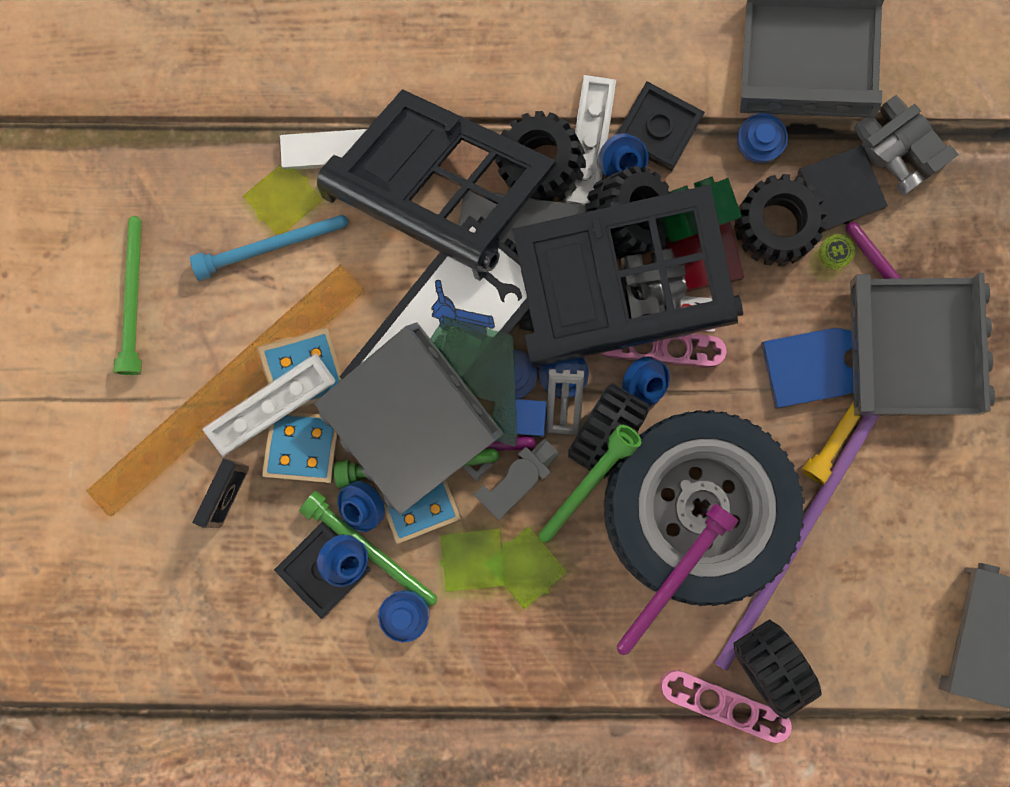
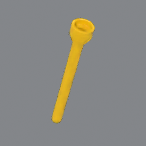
(819, 466)

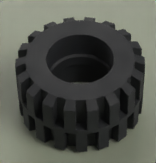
(547, 131)
(626, 187)
(795, 198)
(612, 409)
(777, 669)

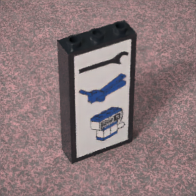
(453, 292)

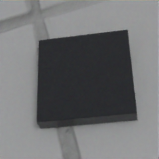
(662, 124)
(846, 186)
(221, 494)
(302, 576)

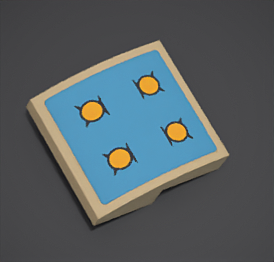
(288, 352)
(301, 449)
(427, 514)

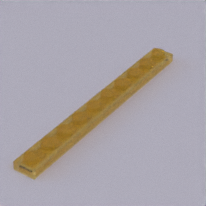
(219, 394)

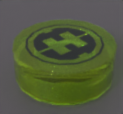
(837, 251)

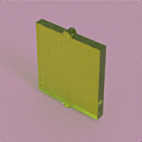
(282, 198)
(473, 560)
(529, 568)

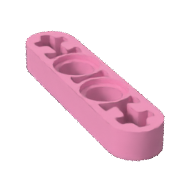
(660, 352)
(725, 705)

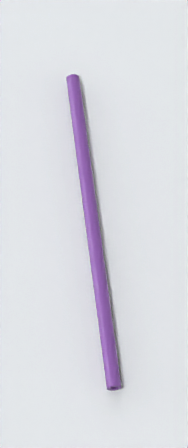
(809, 520)

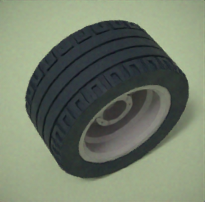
(763, 498)

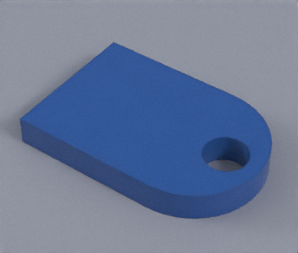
(808, 366)

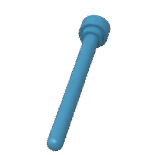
(205, 264)

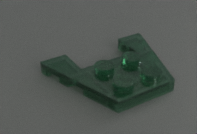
(485, 365)

